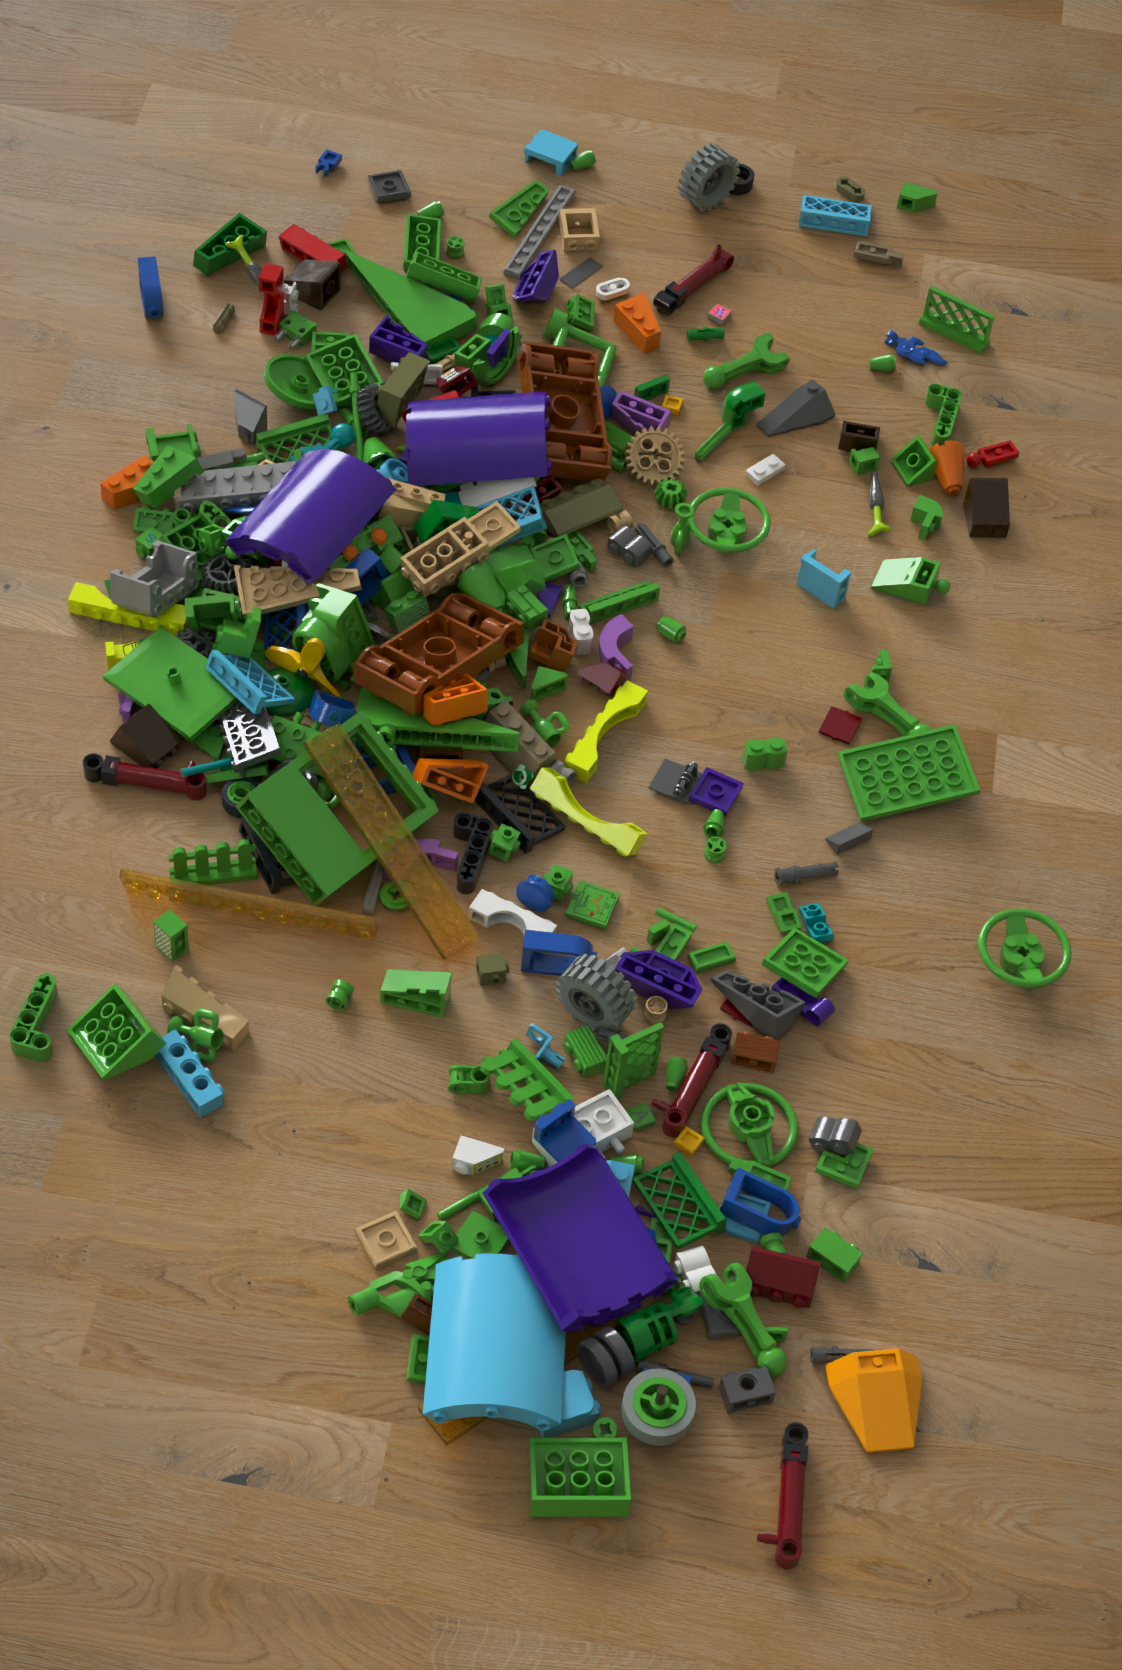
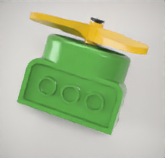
(327, 639)

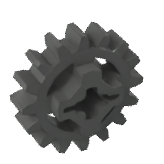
(199, 641)

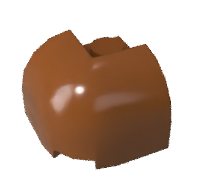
(553, 646)

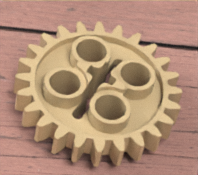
(656, 440)

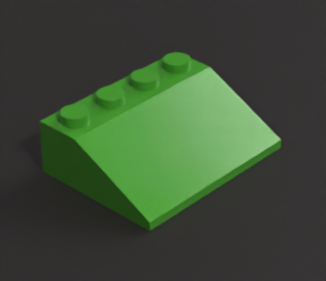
(335, 363)
(116, 1034)
(579, 1477)

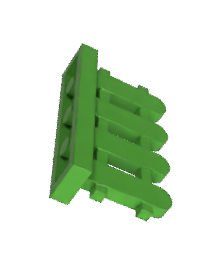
(216, 872)
(533, 1073)

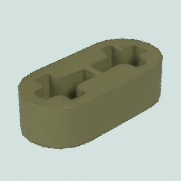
(850, 189)

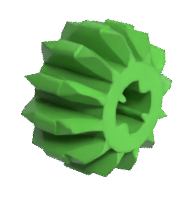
(670, 493)

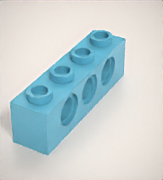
(203, 1100)

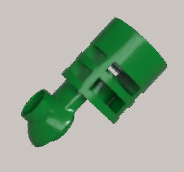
(653, 1325)

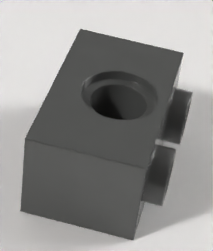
(737, 1398)

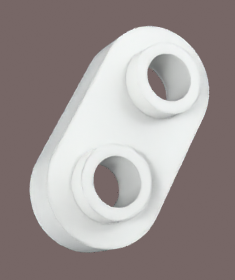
(612, 288)

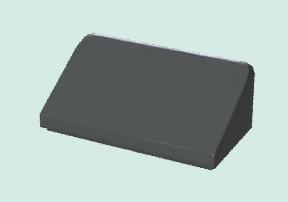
(849, 837)

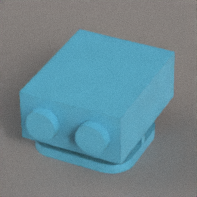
(578, 1405)

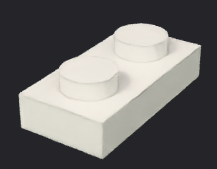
(765, 469)

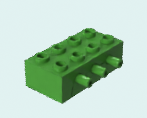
(292, 737)

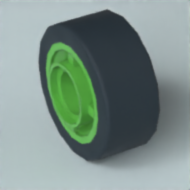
(234, 792)

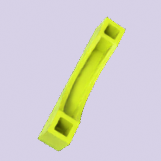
(90, 602)
(625, 705)
(555, 789)

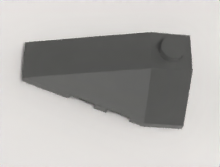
(803, 407)
(764, 1008)

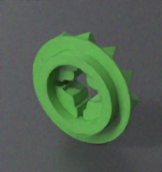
(386, 896)

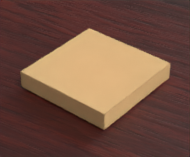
(386, 1239)

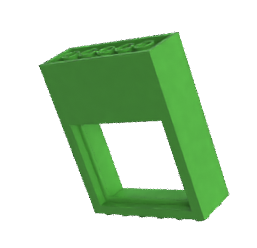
(307, 833)

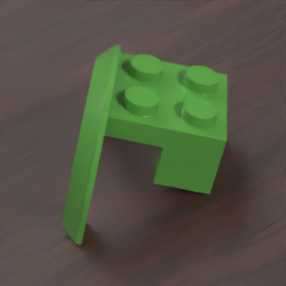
(474, 356)

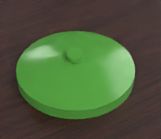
(292, 380)

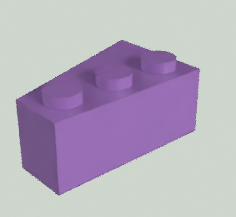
(638, 414)

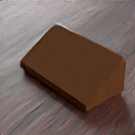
(419, 1313)

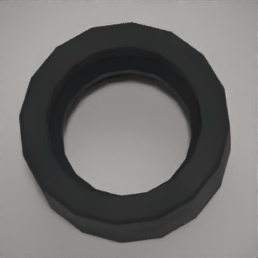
(743, 186)

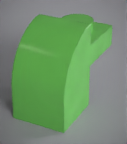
(497, 300)
(496, 324)
(929, 514)

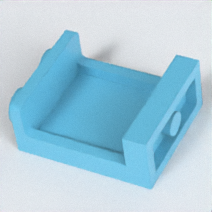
(552, 149)
(822, 581)

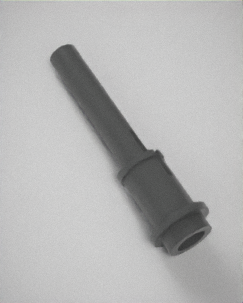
(695, 1378)

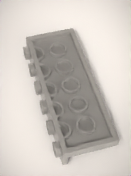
(232, 486)

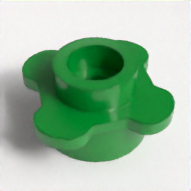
(517, 776)

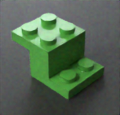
(238, 637)

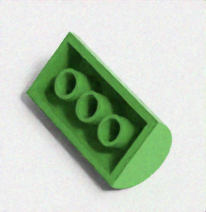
(423, 236)
(444, 277)

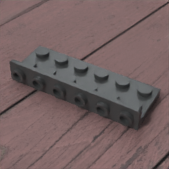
(249, 736)

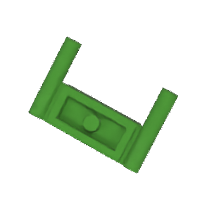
(676, 937)

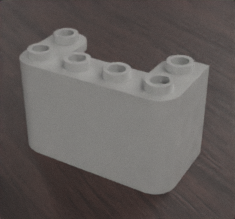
(158, 586)

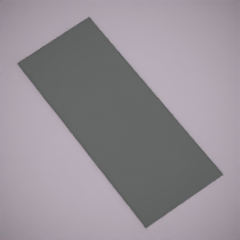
(581, 272)

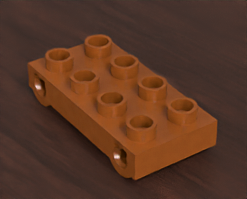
(576, 416)
(437, 649)

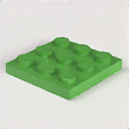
(805, 962)

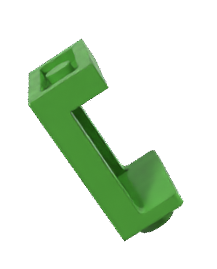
(182, 441)
(211, 608)

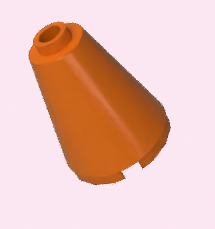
(949, 465)

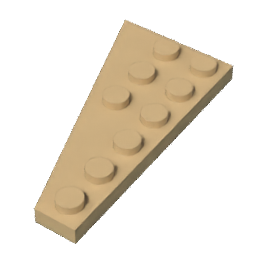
(282, 588)

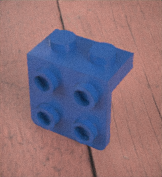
(561, 1132)

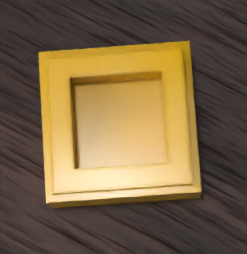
(673, 403)
(689, 1141)

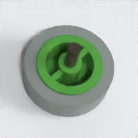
(658, 1407)

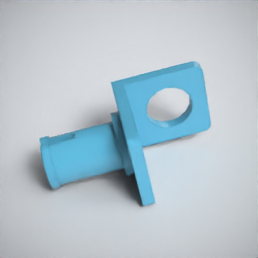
(545, 1052)

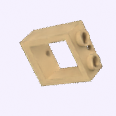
(579, 218)

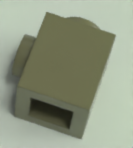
(491, 968)

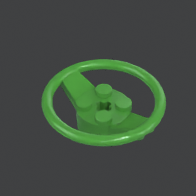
(728, 523)
(1022, 951)
(753, 1131)

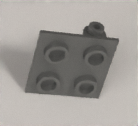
(676, 780)

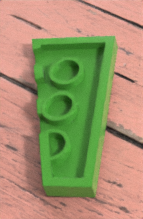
(518, 209)

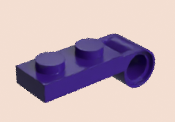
(815, 1009)

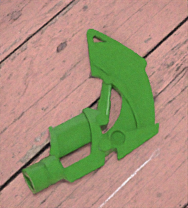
(417, 1272)

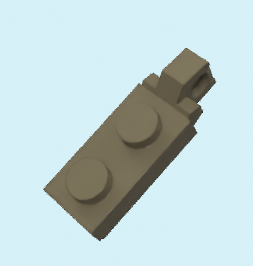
(877, 253)

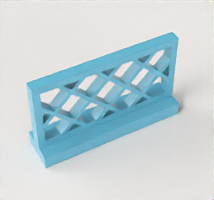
(837, 222)
(528, 524)
(238, 682)

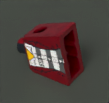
(456, 380)

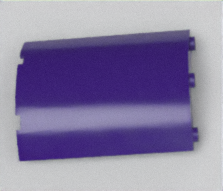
(478, 438)
(313, 512)
(581, 1239)

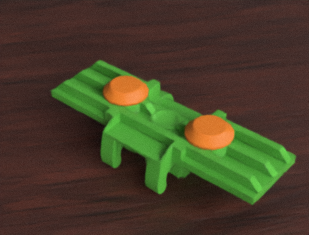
(375, 537)

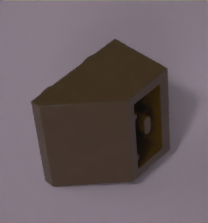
(858, 436)

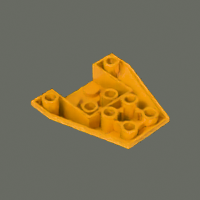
(878, 1396)

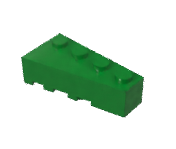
(215, 255)

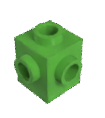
(211, 540)
(504, 842)
(560, 881)

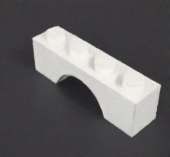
(490, 909)

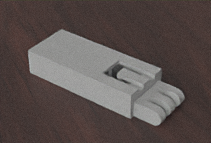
(222, 459)

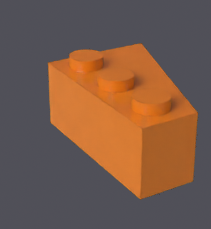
(638, 322)
(118, 488)
(455, 701)
(452, 776)

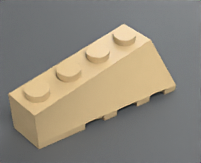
(184, 997)

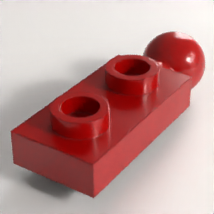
(993, 454)

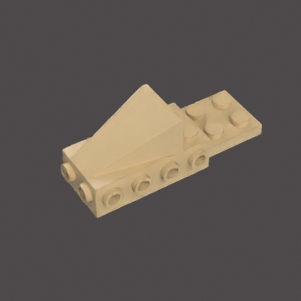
(407, 504)
(457, 548)

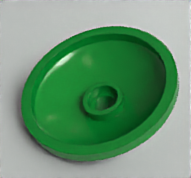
(298, 687)

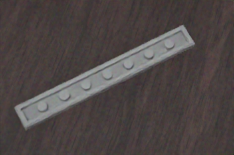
(539, 232)

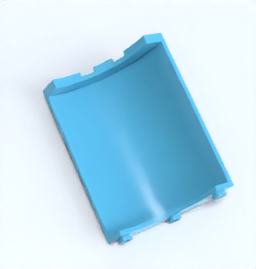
(493, 1345)

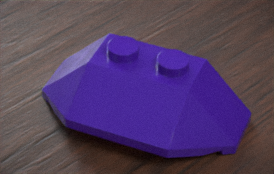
(538, 279)
(661, 976)

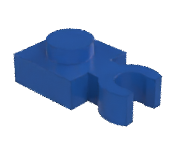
(328, 161)

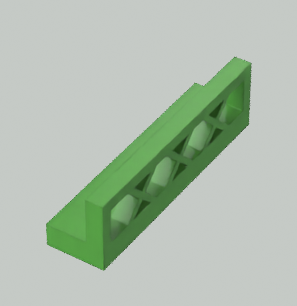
(621, 601)

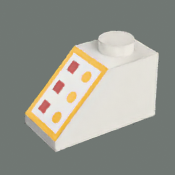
(475, 1156)

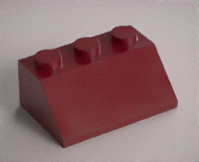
(782, 1277)

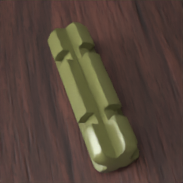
(223, 317)

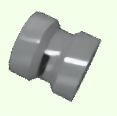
(568, 773)

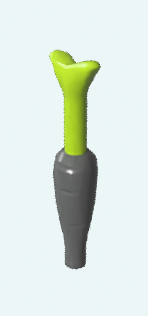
(253, 269)
(876, 503)

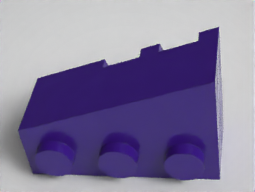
(393, 343)

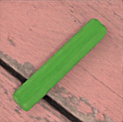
(712, 442)

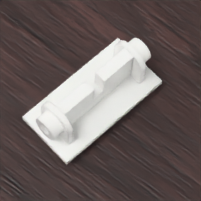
(290, 299)

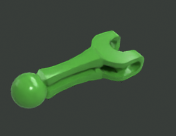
(757, 359)
(878, 701)
(737, 1304)

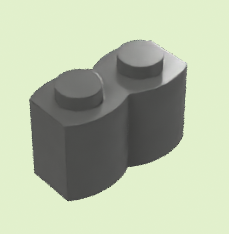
(629, 546)
(835, 1135)

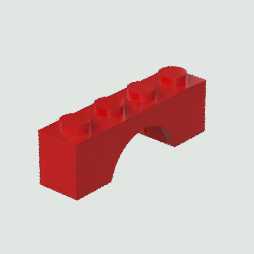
(272, 284)

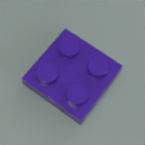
(716, 791)

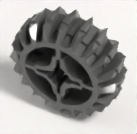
(370, 412)
(216, 573)

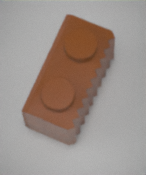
(755, 1051)

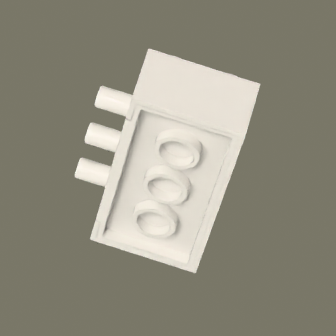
(604, 1120)

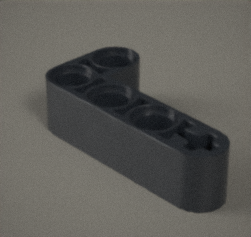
(476, 832)

